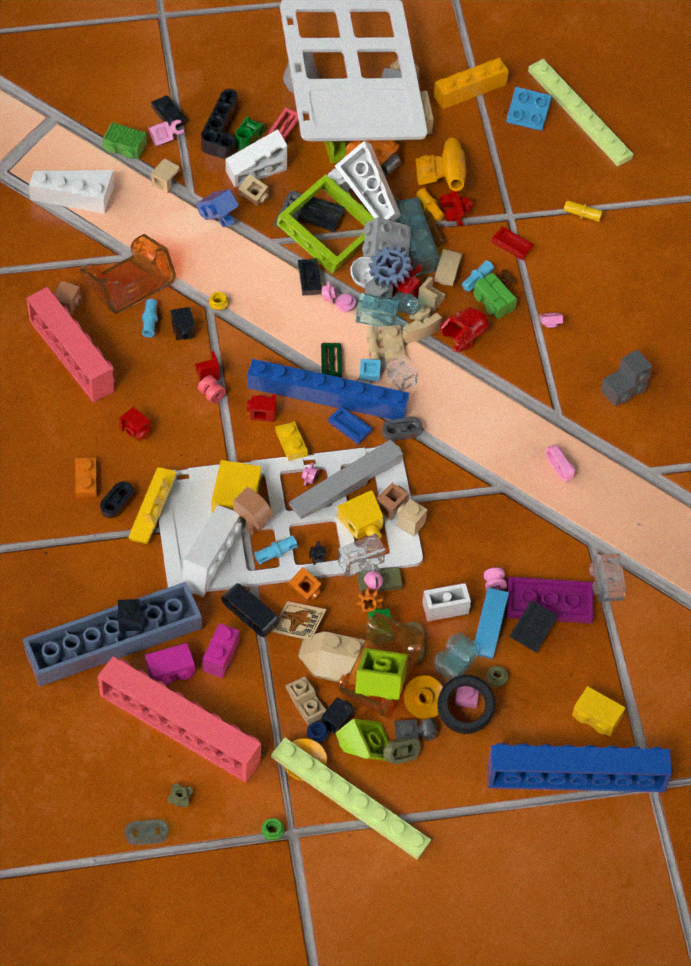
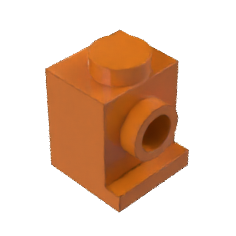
(301, 577)

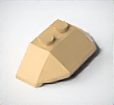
(330, 654)

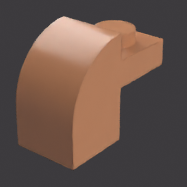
(253, 509)

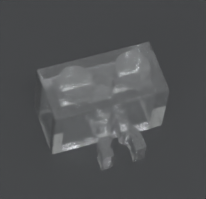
(361, 556)

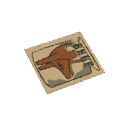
(299, 620)

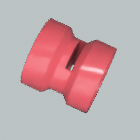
(212, 390)

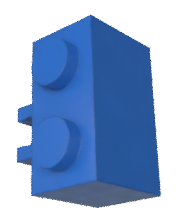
(218, 206)

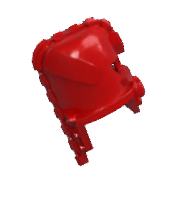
(472, 323)

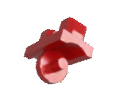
(458, 205)

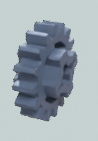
(399, 263)

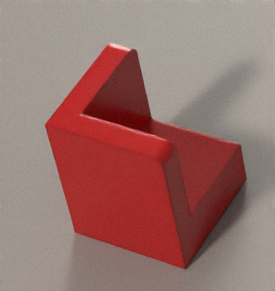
(208, 368)

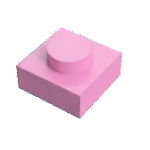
(551, 319)
(466, 697)

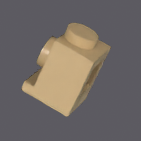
(249, 186)

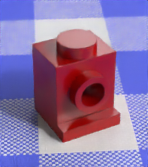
(262, 407)
(135, 424)

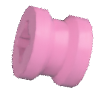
(495, 579)

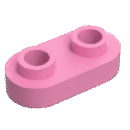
(560, 464)

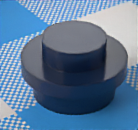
(317, 731)

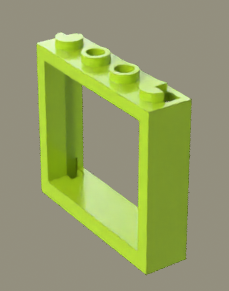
(312, 244)

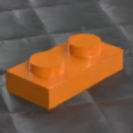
(85, 477)

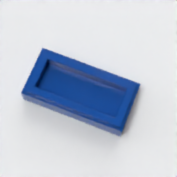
(350, 425)

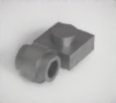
(409, 728)

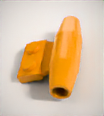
(450, 165)

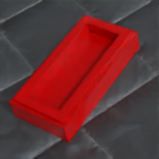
(512, 243)

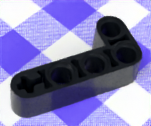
(214, 136)

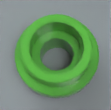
(272, 823)

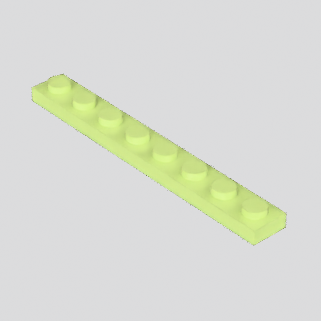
(580, 112)
(351, 798)

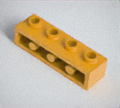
(470, 83)

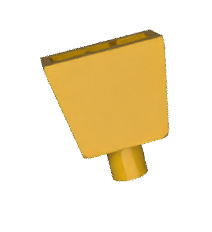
(361, 515)

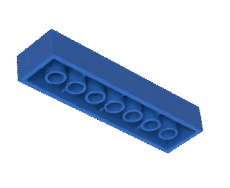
(578, 768)

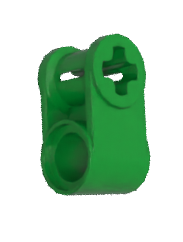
(248, 133)

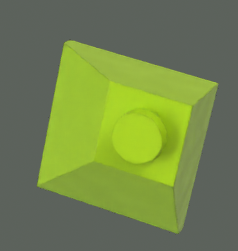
(363, 739)

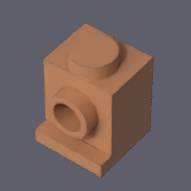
(391, 500)

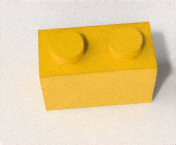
(598, 711)

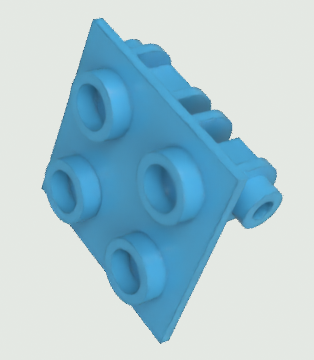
(528, 108)

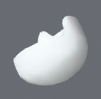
(360, 271)

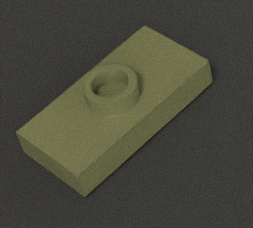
(391, 580)

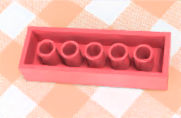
(71, 344)

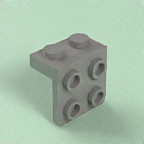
(385, 233)

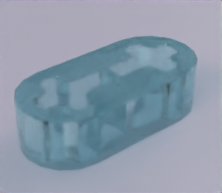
(407, 303)
(146, 832)

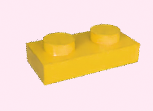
(291, 441)

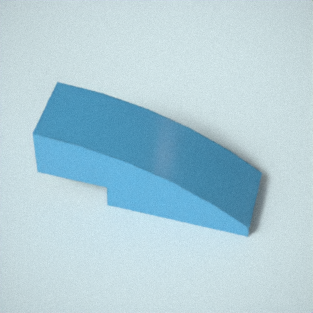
(491, 621)

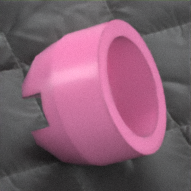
(370, 580)

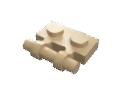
(391, 340)

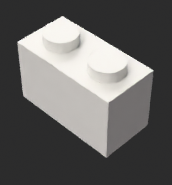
(446, 602)

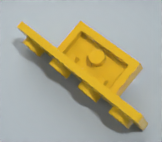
(152, 505)

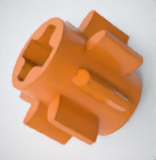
(370, 594)

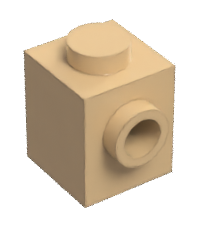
(411, 517)

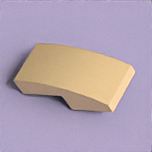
(447, 267)
(416, 330)
(305, 700)

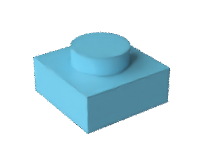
(369, 369)

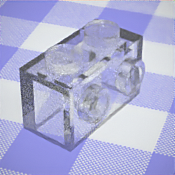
(608, 577)

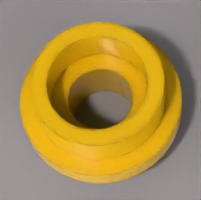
(218, 297)

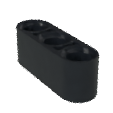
(250, 610)

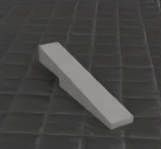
(347, 480)

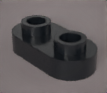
(115, 500)

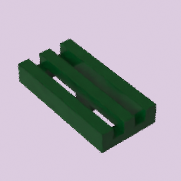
(323, 361)

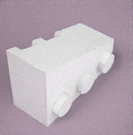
(259, 159)

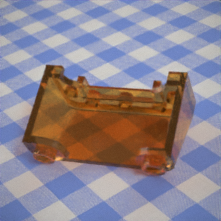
(133, 278)
(389, 636)

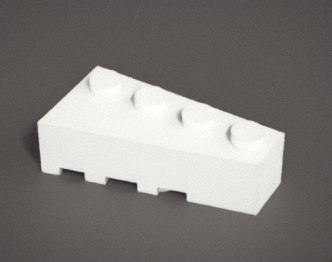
(368, 182)
(73, 188)
(209, 549)

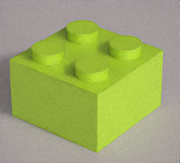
(381, 673)

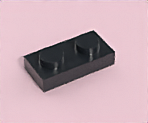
(168, 111)
(309, 277)

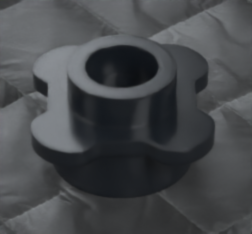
(317, 553)

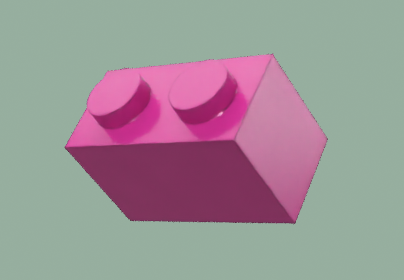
(221, 650)
(170, 664)

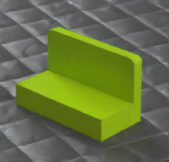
(335, 150)

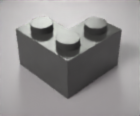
(628, 380)

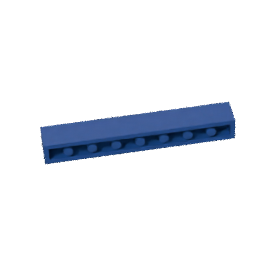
(327, 390)

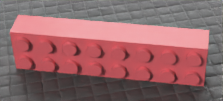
(180, 718)

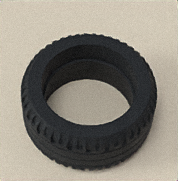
(470, 681)

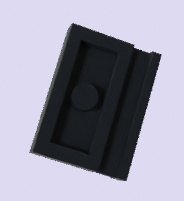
(322, 214)
(533, 626)

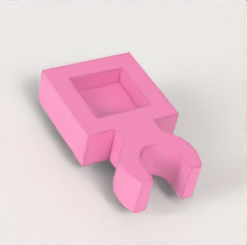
(163, 132)

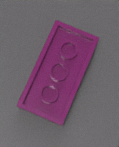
(567, 599)

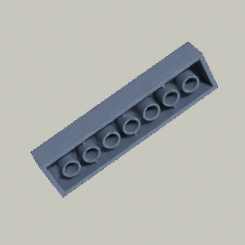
(97, 636)

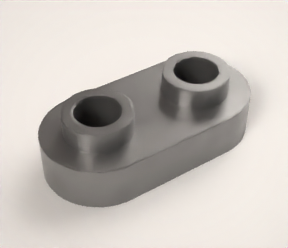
(401, 428)

